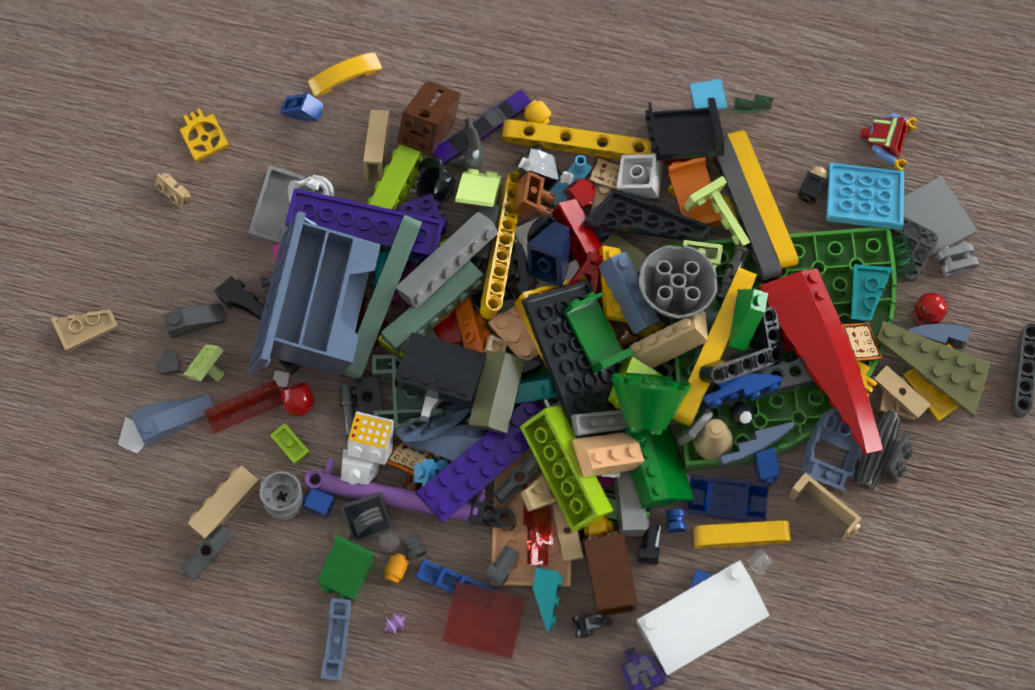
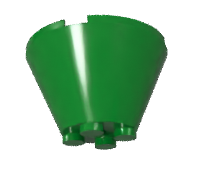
(649, 400)

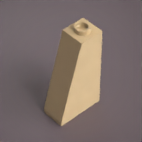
(376, 146)

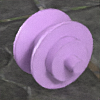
(394, 623)

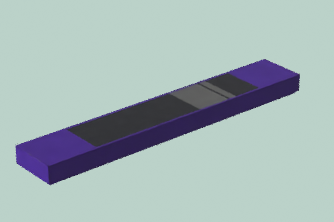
(484, 125)

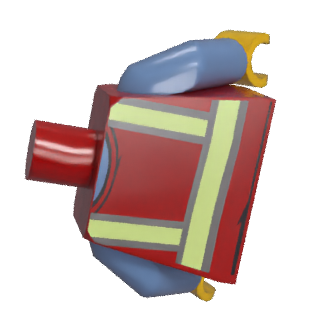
(888, 136)

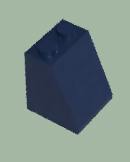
(550, 254)

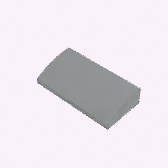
(272, 206)

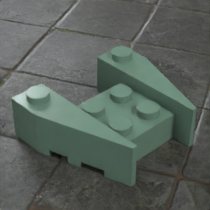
(406, 404)

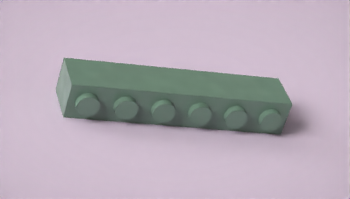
(429, 313)

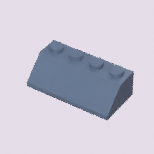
(625, 287)

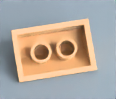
(607, 454)

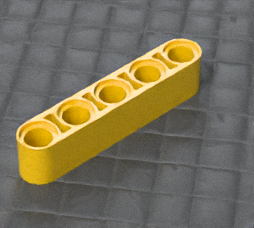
(741, 534)

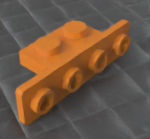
(472, 326)

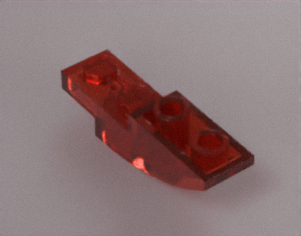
(538, 534)

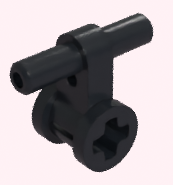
(586, 624)

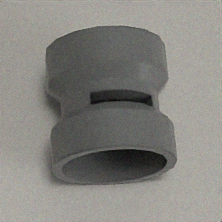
(414, 547)

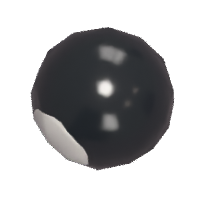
(741, 413)

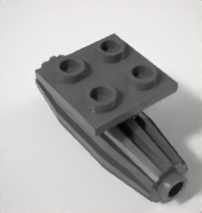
(891, 458)

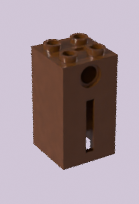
(424, 125)
(610, 574)

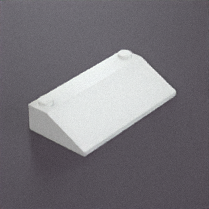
(702, 618)

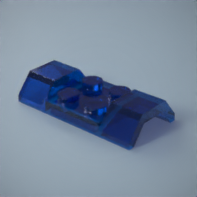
(728, 498)

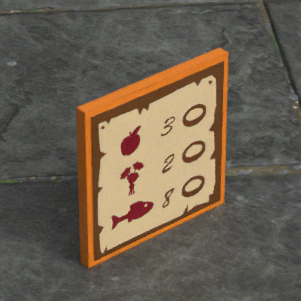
(862, 341)
(406, 457)

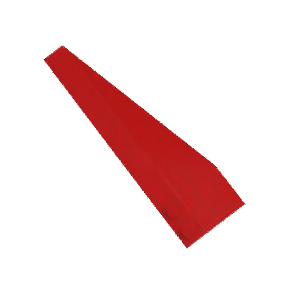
(820, 340)

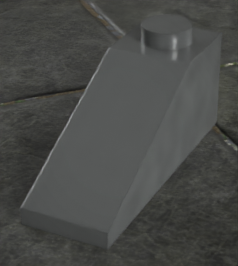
(193, 319)

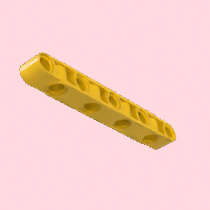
(580, 141)

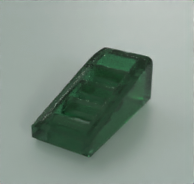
(900, 243)

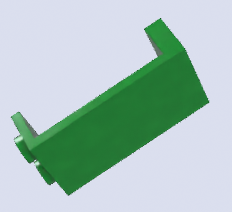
(595, 333)

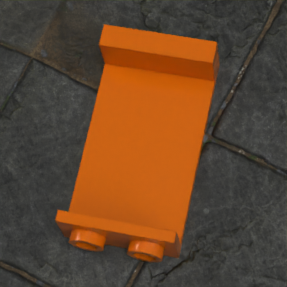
(687, 179)

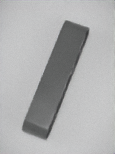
(1021, 377)

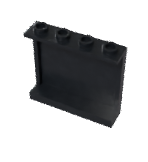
(685, 132)

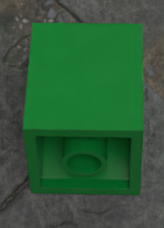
(346, 569)

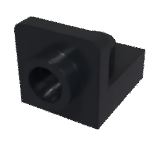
(811, 187)

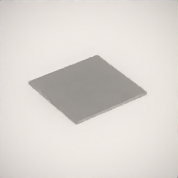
(939, 211)

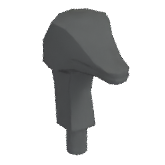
(474, 156)

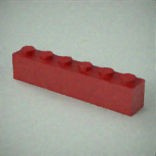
(581, 238)

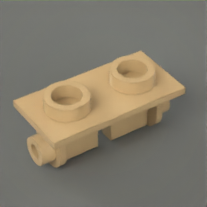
(166, 184)

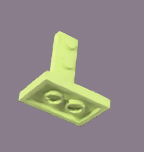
(712, 192)

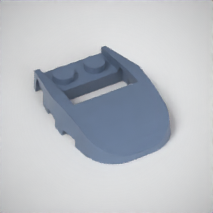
(834, 431)

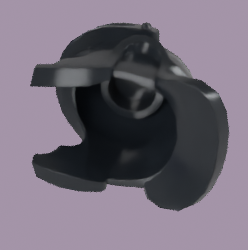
(435, 179)

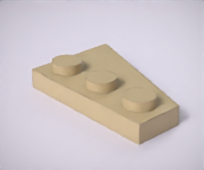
(538, 494)

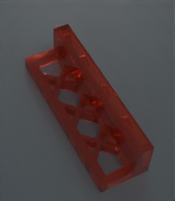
(244, 406)

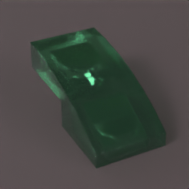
(760, 104)

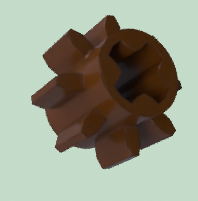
(408, 481)

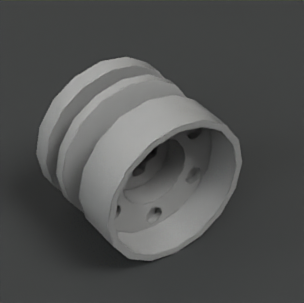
(282, 485)

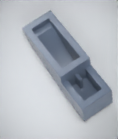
(944, 333)

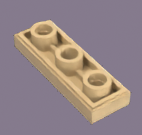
(910, 400)
(569, 543)

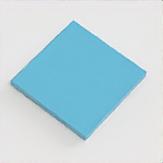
(865, 196)

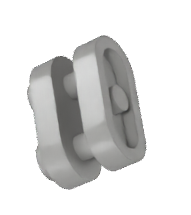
(961, 250)

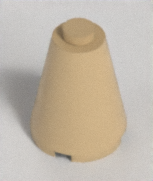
(713, 440)

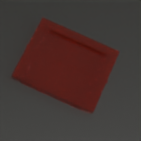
(483, 620)

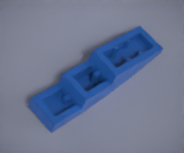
(444, 578)

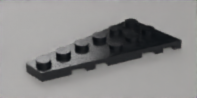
(636, 216)

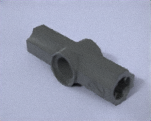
(510, 487)
(216, 542)

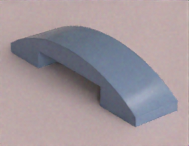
(434, 427)
(336, 639)

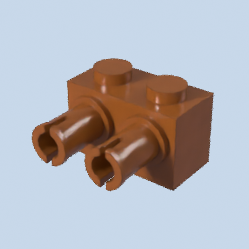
(529, 195)

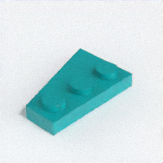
(867, 289)

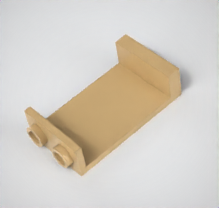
(829, 501)

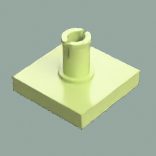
(204, 364)

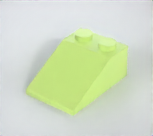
(479, 188)

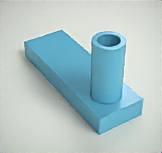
(579, 169)

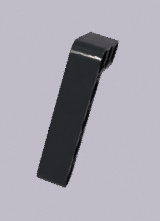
(766, 353)

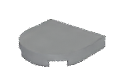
(691, 432)

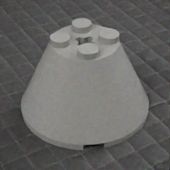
(678, 281)

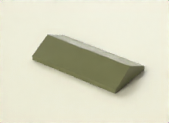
(497, 392)

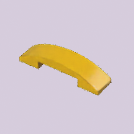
(343, 72)

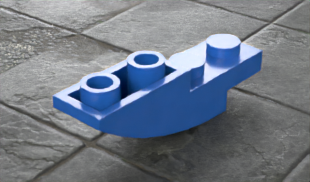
(749, 385)

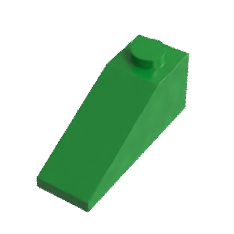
(747, 315)

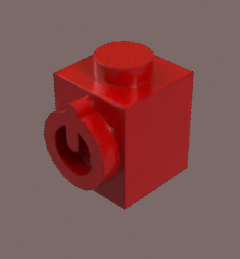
(582, 191)

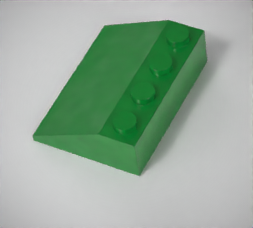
(661, 475)

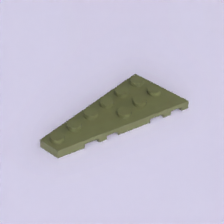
(943, 367)

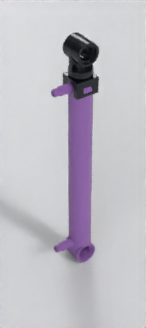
(476, 512)

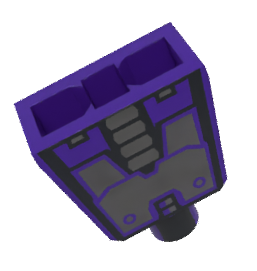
(641, 671)

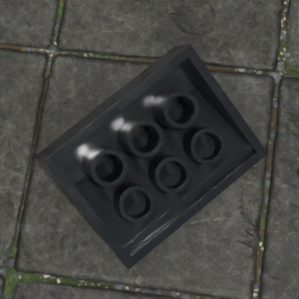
(440, 370)

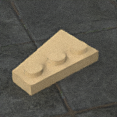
(81, 329)

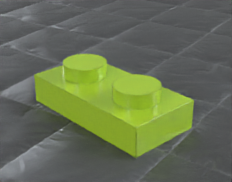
(289, 443)

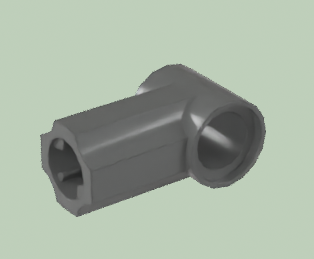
(499, 570)

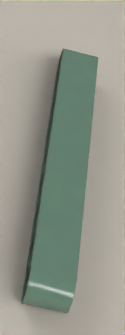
(383, 294)

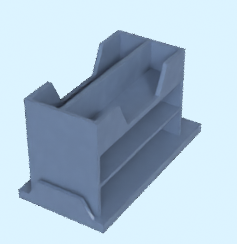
(314, 298)

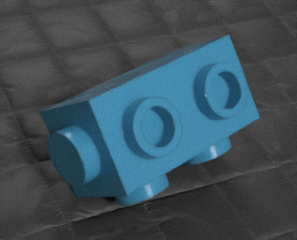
(428, 470)

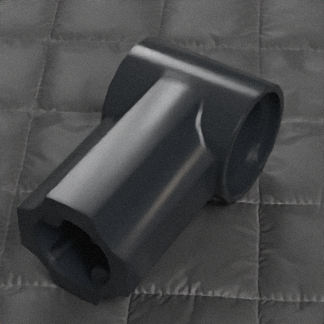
(650, 547)

